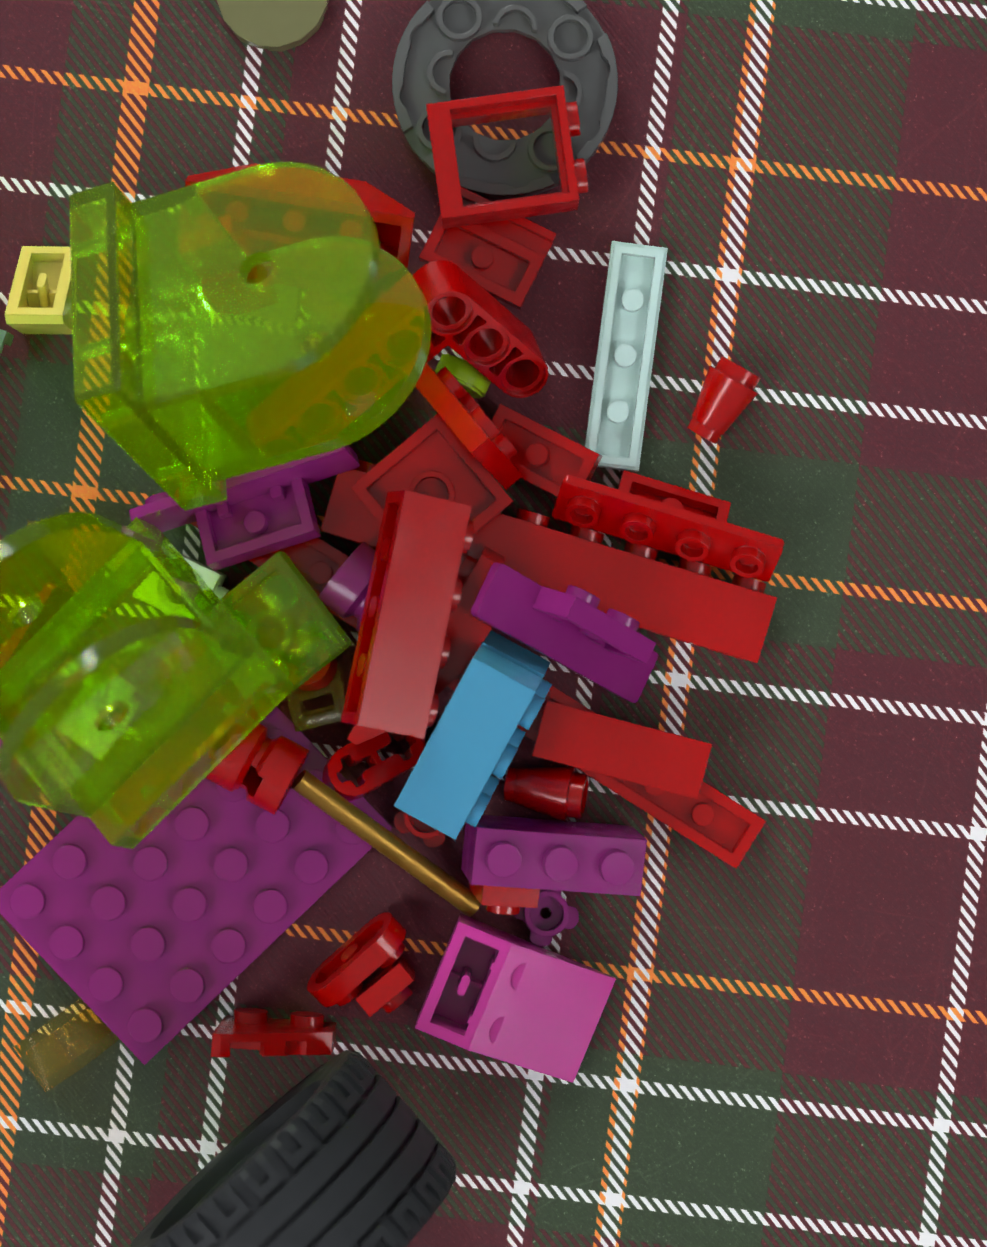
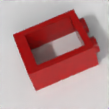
(501, 107)

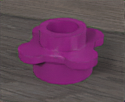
(544, 929)

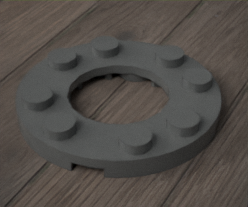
(522, 165)

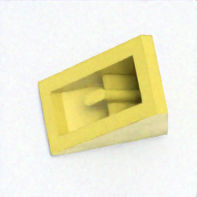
(41, 291)

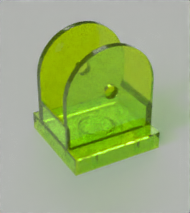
(238, 324)
(118, 673)

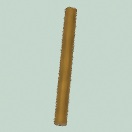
(386, 842)

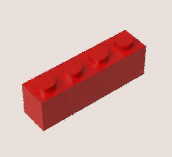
(408, 613)

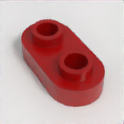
(343, 972)

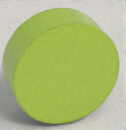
(466, 375)

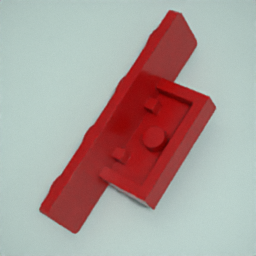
(670, 521)

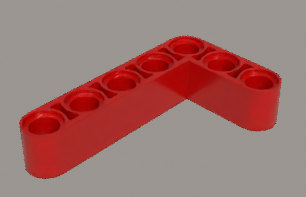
(480, 330)

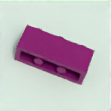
(554, 855)

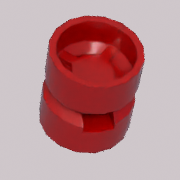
(261, 768)

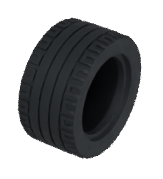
(317, 1169)

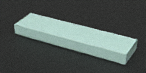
(625, 354)

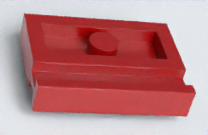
(497, 255)

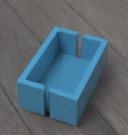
(476, 736)

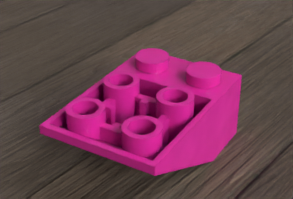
(514, 1000)

